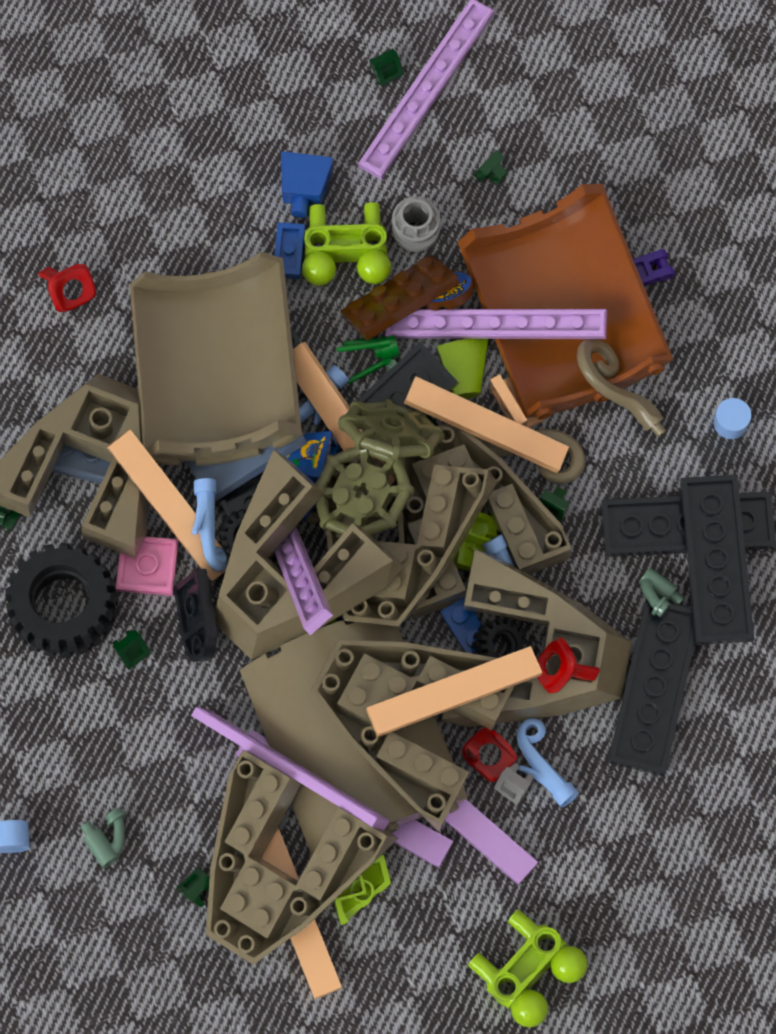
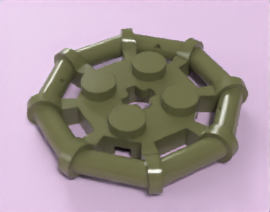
(390, 429)
(358, 476)

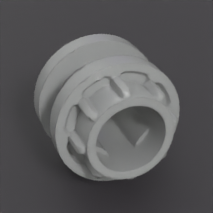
(416, 237)

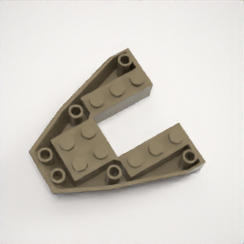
(89, 423)
(450, 511)
(528, 527)
(511, 593)
(254, 597)
(374, 671)
(250, 900)

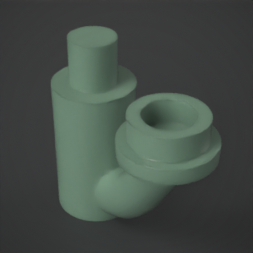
(658, 587)
(99, 845)

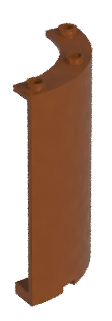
(566, 262)

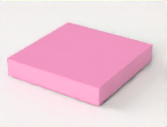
(152, 568)

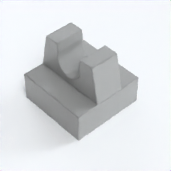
(513, 785)

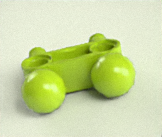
(346, 244)
(527, 967)

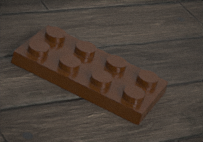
(399, 297)

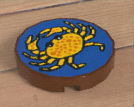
(455, 296)

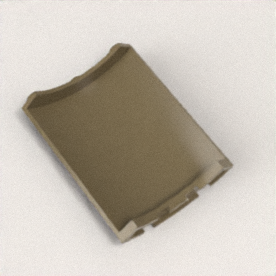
(215, 363)
(308, 735)

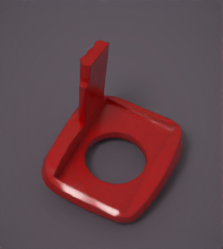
(57, 281)
(568, 667)
(471, 753)

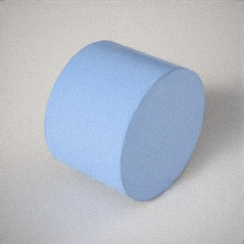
(732, 418)
(14, 836)

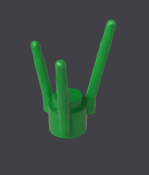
(383, 348)

